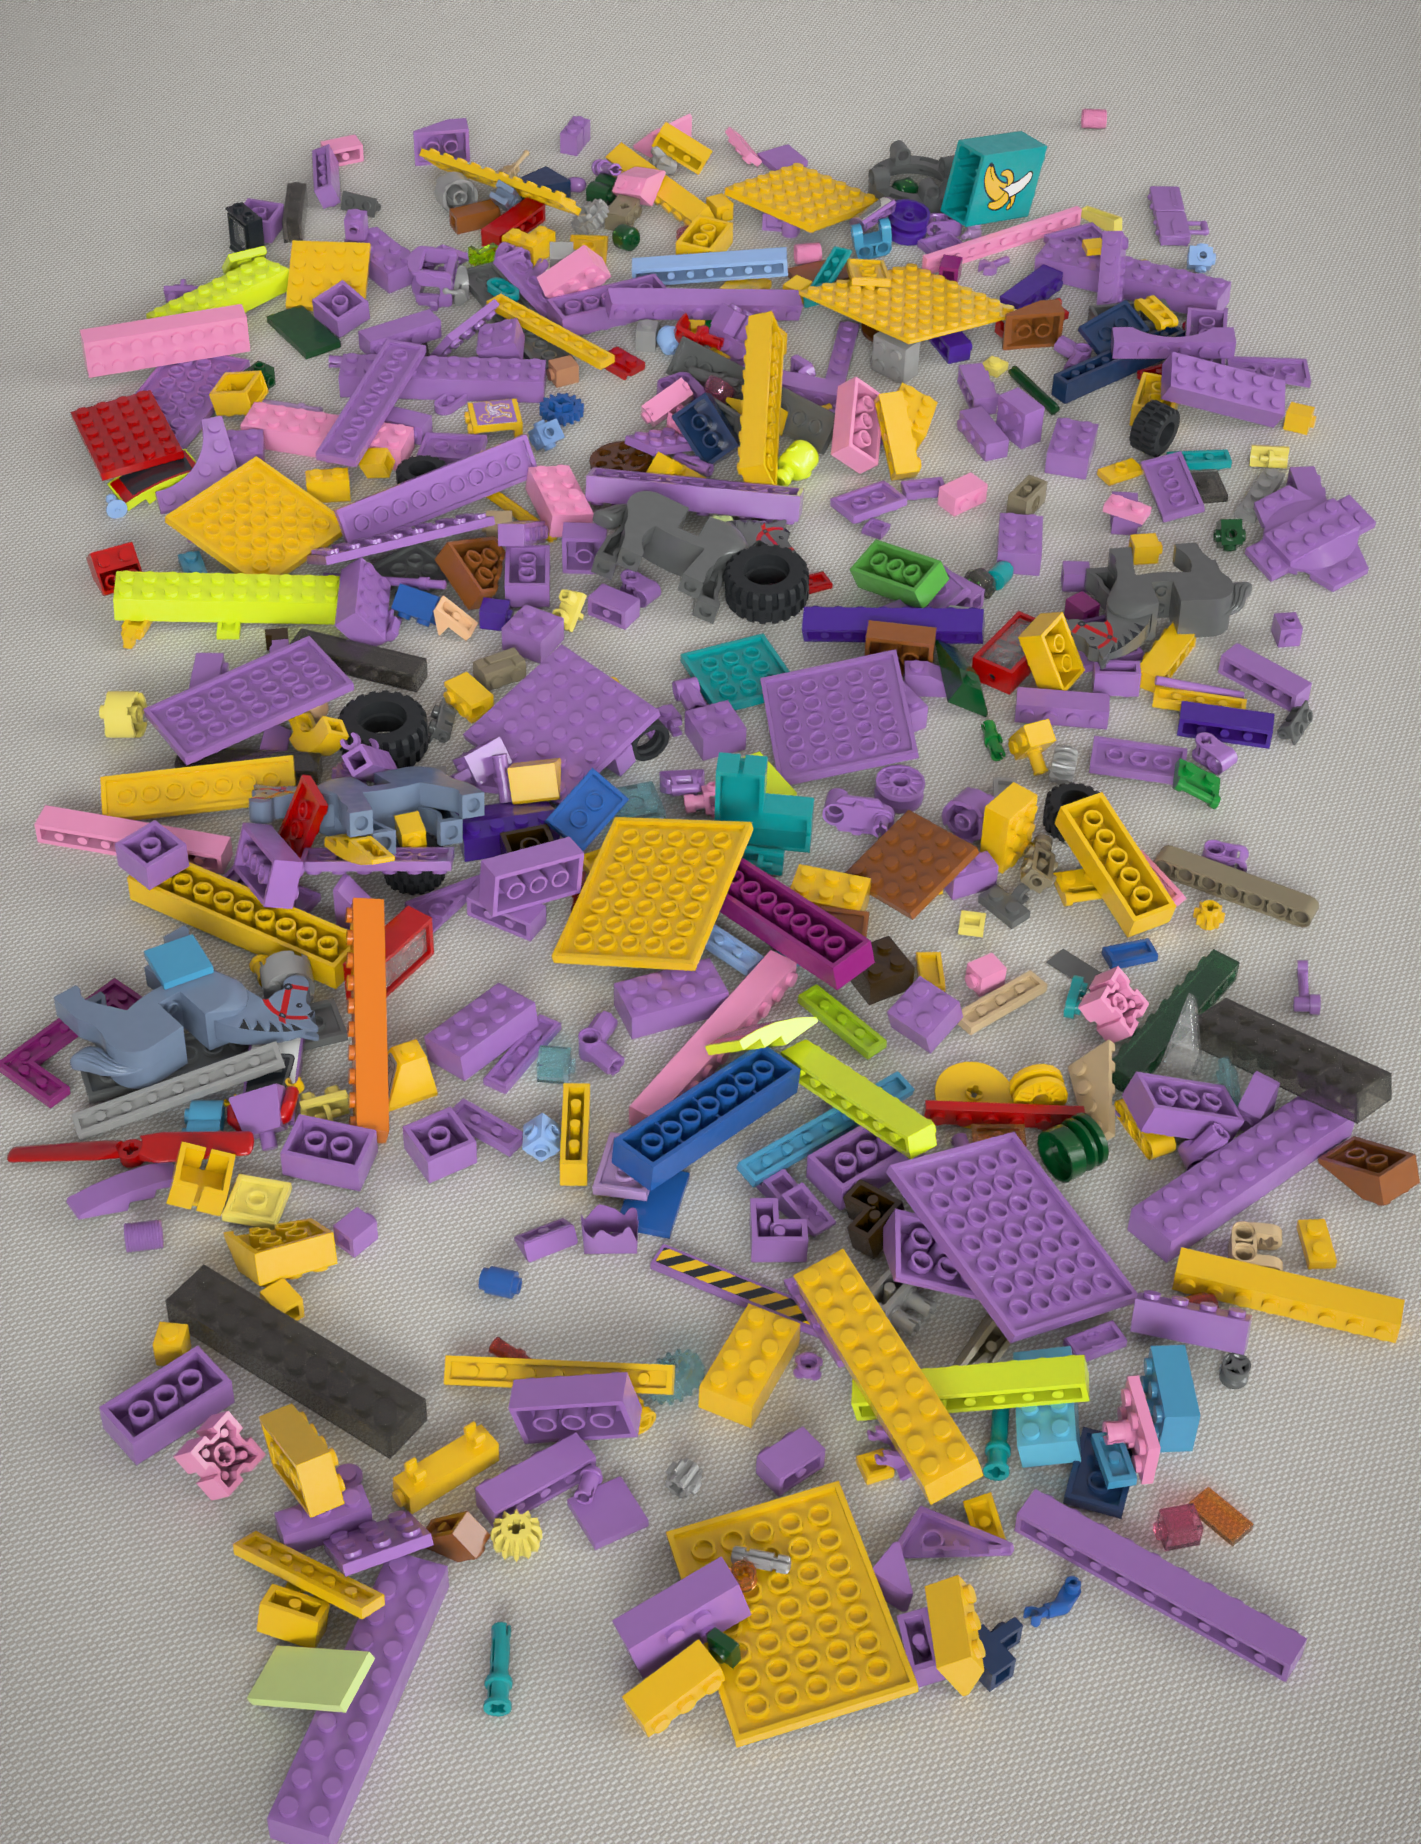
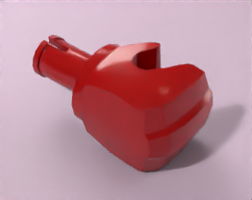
(702, 336)

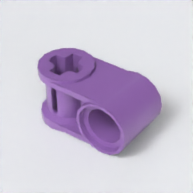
(942, 224)
(640, 587)
(1213, 755)
(1226, 853)

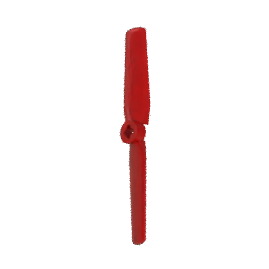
(132, 1153)

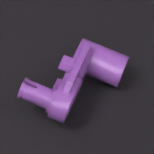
(857, 813)

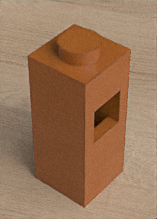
(473, 216)

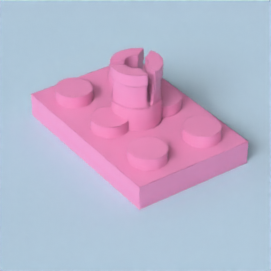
(1135, 1430)

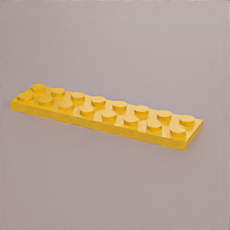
(192, 788)

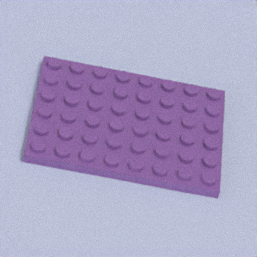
(1012, 1236)

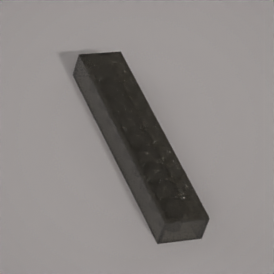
(298, 1361)

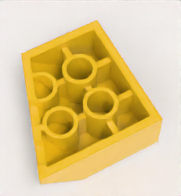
(282, 1252)

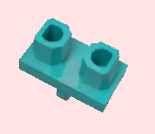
(766, 859)

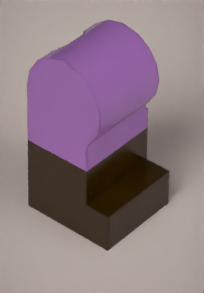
(276, 638)

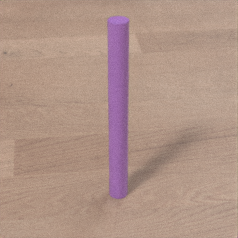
(1197, 687)

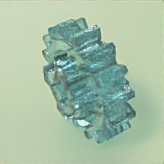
(688, 1372)

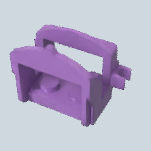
(441, 278)

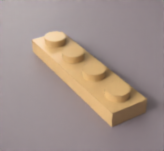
(1001, 1002)

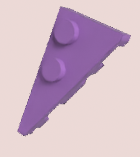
(444, 901)
(940, 1536)

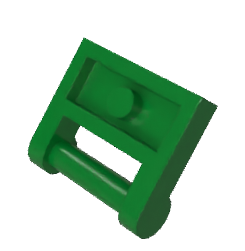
(1197, 782)

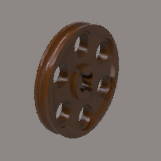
(620, 459)

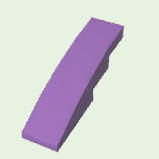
(118, 1191)
(797, 1202)

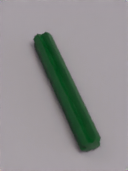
(1034, 390)

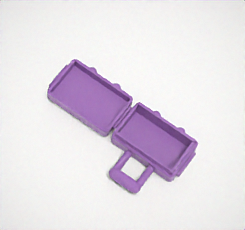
(1170, 217)

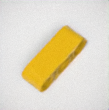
(1150, 1144)

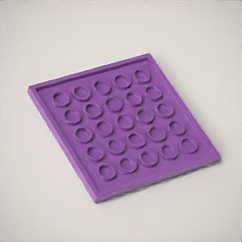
(567, 714)
(839, 718)

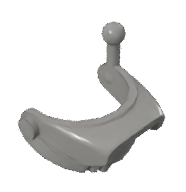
(461, 287)

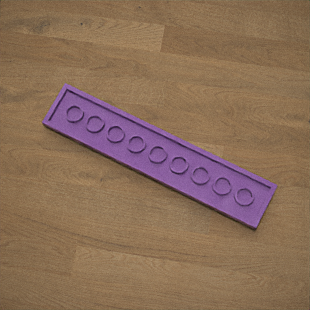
(371, 403)
(438, 491)

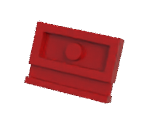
(625, 364)

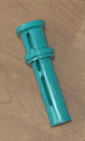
(997, 1448)
(498, 1680)

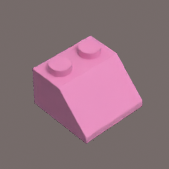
(640, 184)

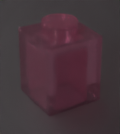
(1178, 1527)

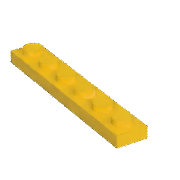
(309, 1574)

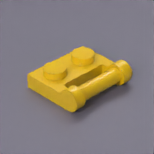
(1075, 887)

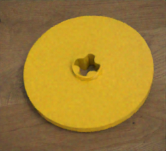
(965, 1078)

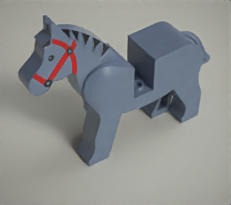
(371, 809)
(148, 1039)

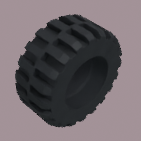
(766, 602)
(393, 714)

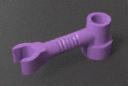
(1305, 1002)

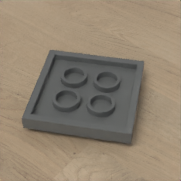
(411, 562)

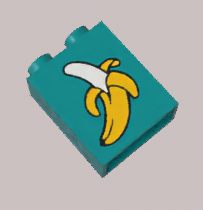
(993, 178)

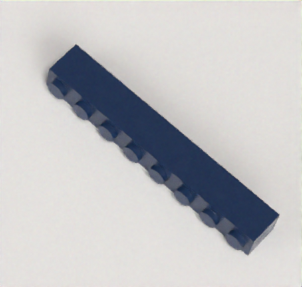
(1101, 371)

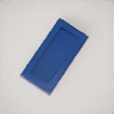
(1130, 953)

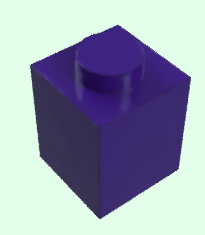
(494, 613)

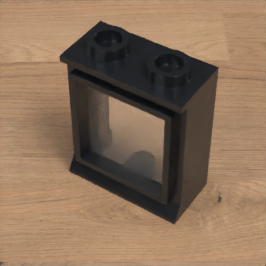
(244, 228)

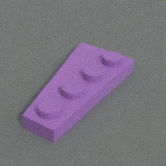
(521, 275)
(1292, 370)

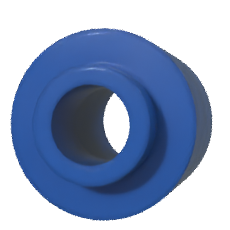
(500, 1282)

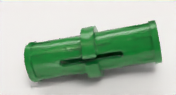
(993, 740)

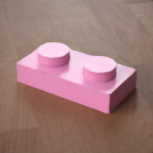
(1127, 509)

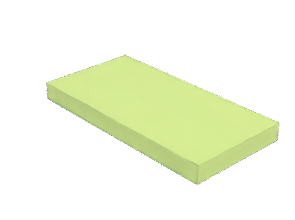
(311, 1678)

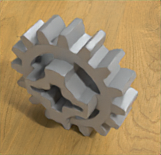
(590, 216)

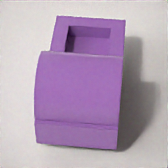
(772, 223)

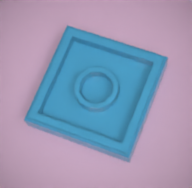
(178, 961)

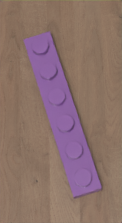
(843, 351)

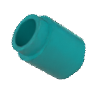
(1002, 572)

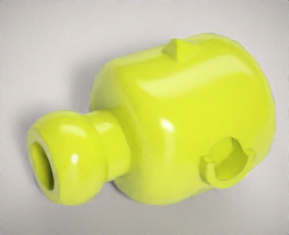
(796, 462)

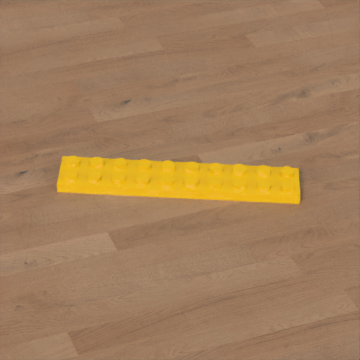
(489, 177)

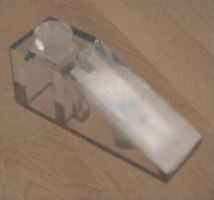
(1184, 1049)

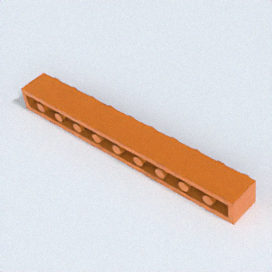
(368, 1016)

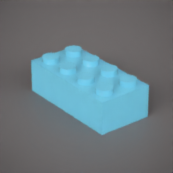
(1047, 1431)

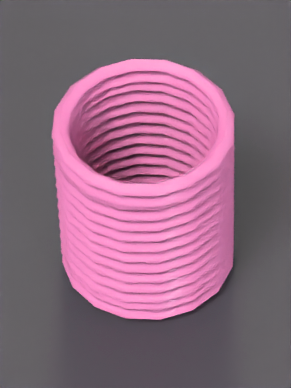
(1094, 118)
(807, 253)

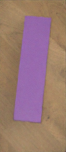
(521, 1055)

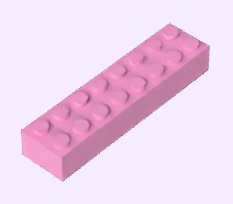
(165, 340)
(304, 431)

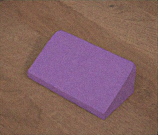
(275, 739)
(546, 1239)

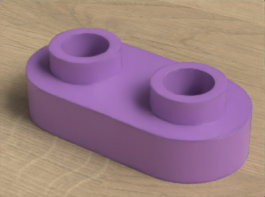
(448, 404)

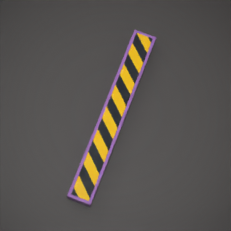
(726, 1284)

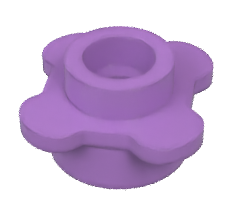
(809, 1360)

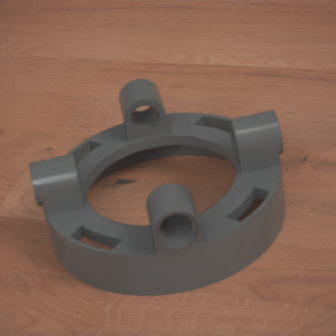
(904, 163)

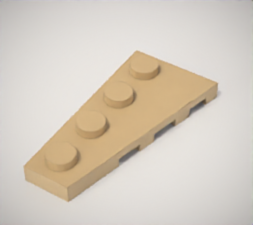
(1094, 1087)

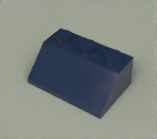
(707, 429)

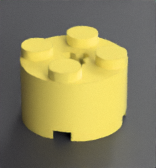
(123, 714)

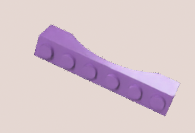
(1135, 344)

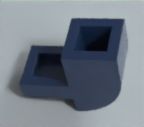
(998, 1661)

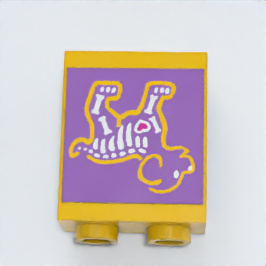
(494, 416)

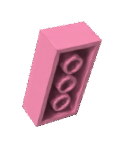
(856, 426)
(557, 497)

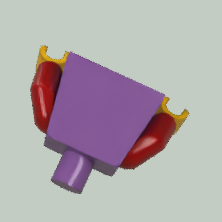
(264, 1111)

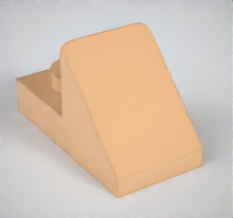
(451, 616)

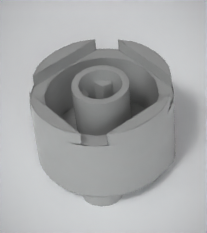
(455, 190)
(280, 967)

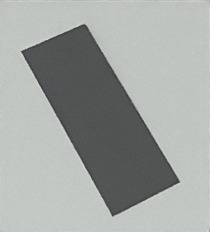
(1072, 965)

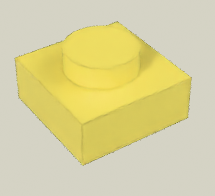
(995, 366)
(972, 923)

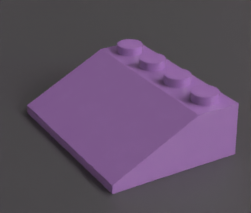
(917, 1257)

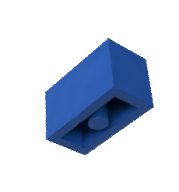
(416, 604)

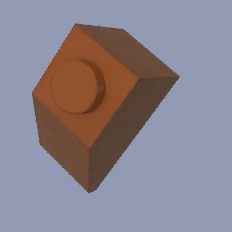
(458, 1536)

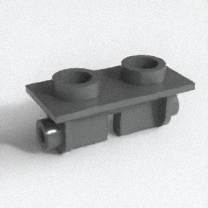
(361, 202)
(1296, 723)
(441, 725)

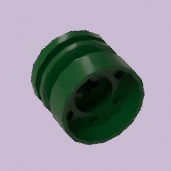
(1073, 1147)

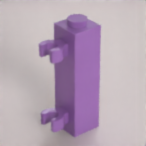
(366, 760)

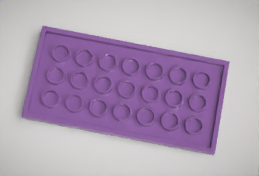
(184, 392)
(400, 538)
(248, 700)

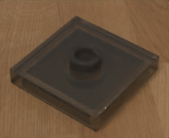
(1210, 487)

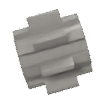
(683, 1478)

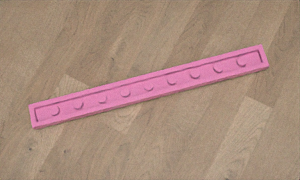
(1005, 238)

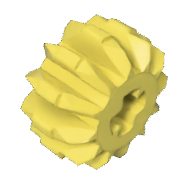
(516, 1535)

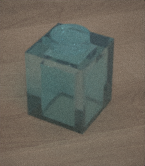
(555, 1064)

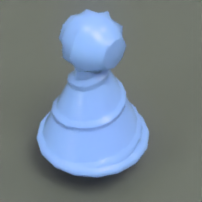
(115, 507)

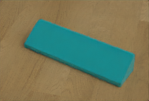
(829, 270)

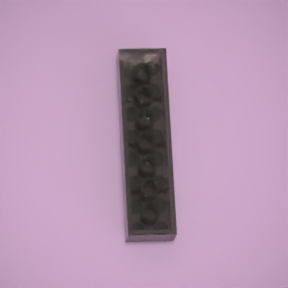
(1295, 1060)

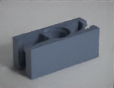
(505, 196)

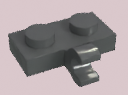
(1006, 906)

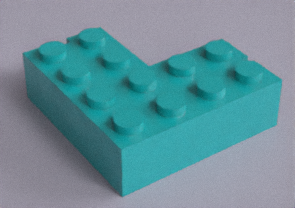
(776, 819)

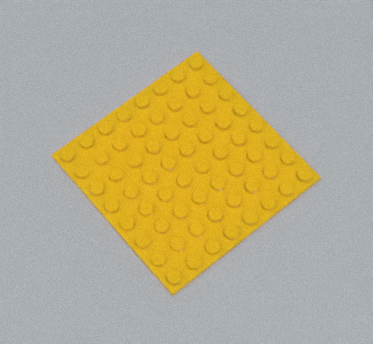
(913, 307)

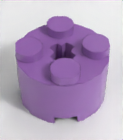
(966, 813)

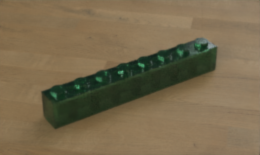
(1149, 1043)

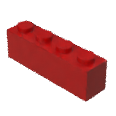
(523, 216)

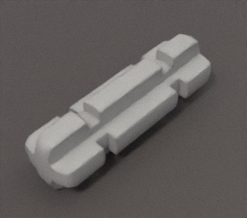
(762, 1559)

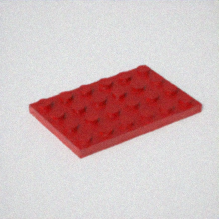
(126, 435)

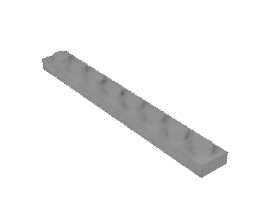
(177, 1091)

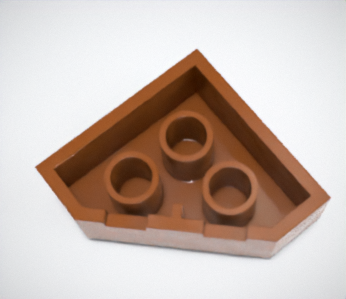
(472, 568)

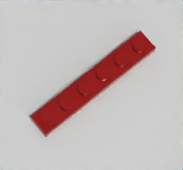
(969, 1113)

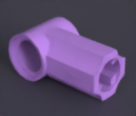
(688, 692)
(1207, 1143)

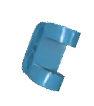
(872, 244)

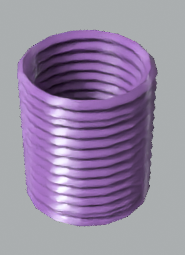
(143, 1236)

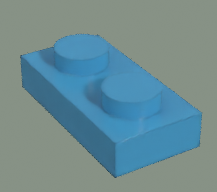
(191, 562)
(1114, 1462)

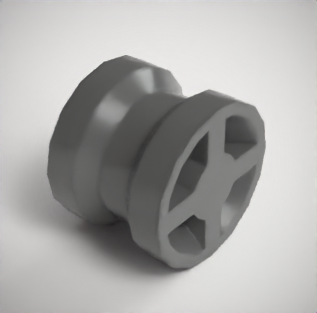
(1240, 1368)

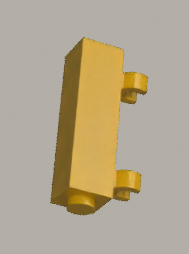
(445, 1468)

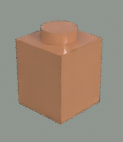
(563, 371)

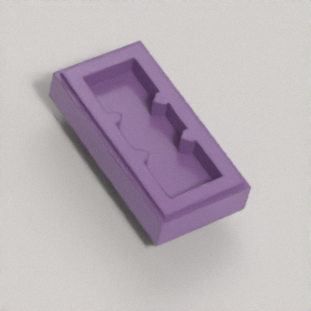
(1096, 1341)

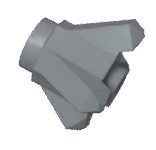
(662, 161)

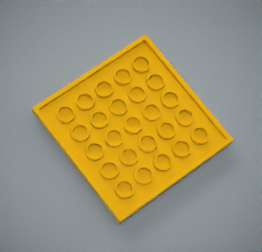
(801, 197)
(256, 521)

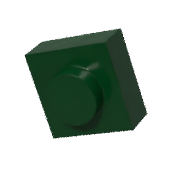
(723, 1648)

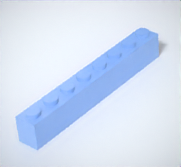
(714, 266)

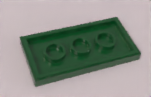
(303, 331)

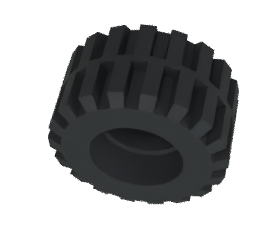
(1154, 428)
(417, 466)
(1059, 797)
(415, 883)

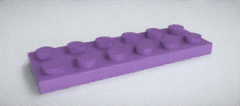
(408, 859)

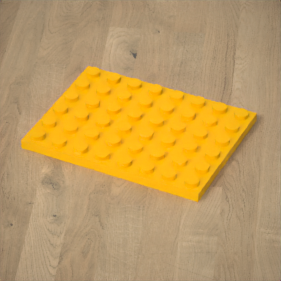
(653, 893)
(815, 1635)

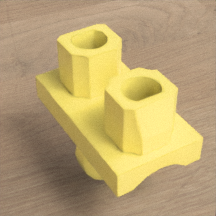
(1269, 456)
(570, 608)
(327, 1106)

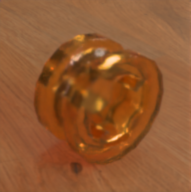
(741, 1567)

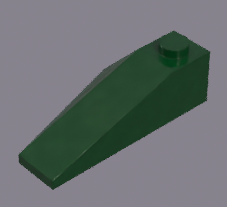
(960, 680)

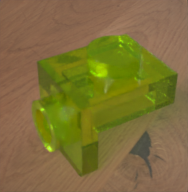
(483, 255)

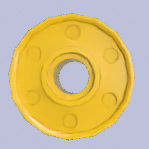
(1038, 1085)

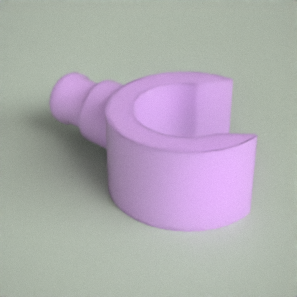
(972, 232)

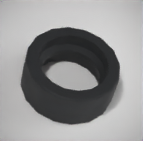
(655, 745)

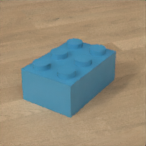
(1171, 1397)

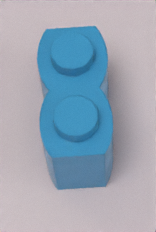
(205, 1116)

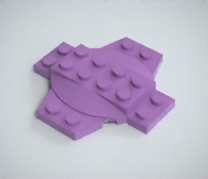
(1310, 538)

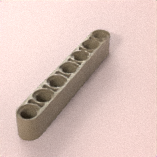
(1237, 886)

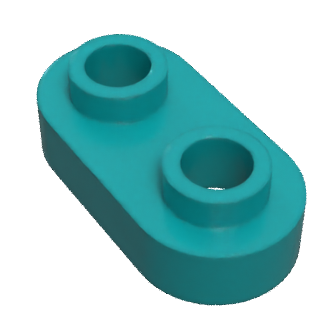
(500, 286)
(1077, 989)

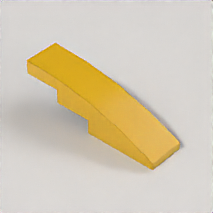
(358, 849)

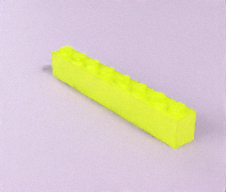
(862, 1100)
(1000, 1385)

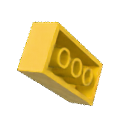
(749, 1365)
(303, 1460)

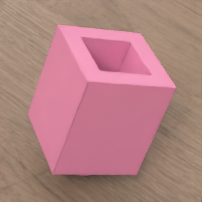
(985, 974)

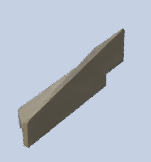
(985, 1344)

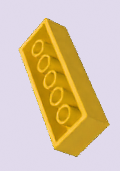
(1115, 864)

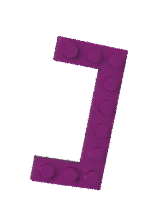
(24, 1062)

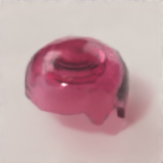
(718, 389)

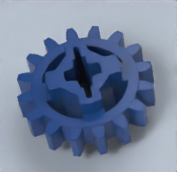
(562, 407)

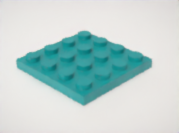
(734, 670)

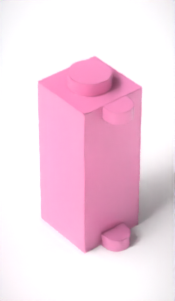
(667, 401)

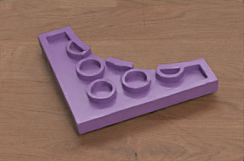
(213, 464)

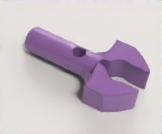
(990, 268)

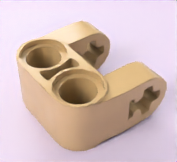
(1250, 1236)

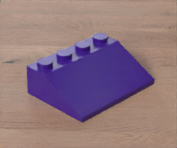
(482, 833)

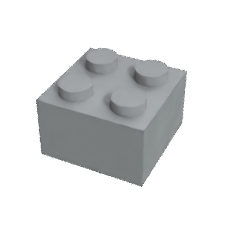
(895, 358)

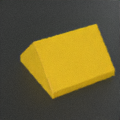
(535, 780)

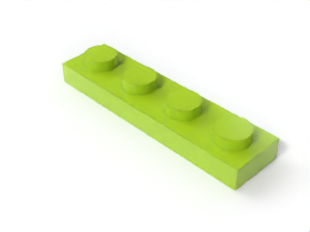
(842, 1021)

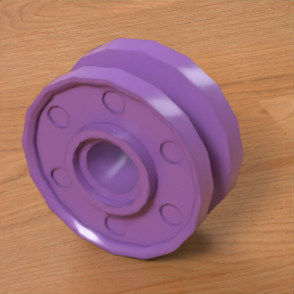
(900, 788)

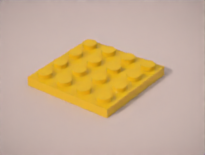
(321, 265)

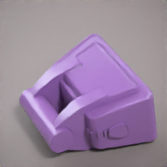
(682, 782)

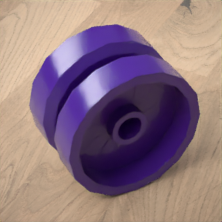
(909, 222)

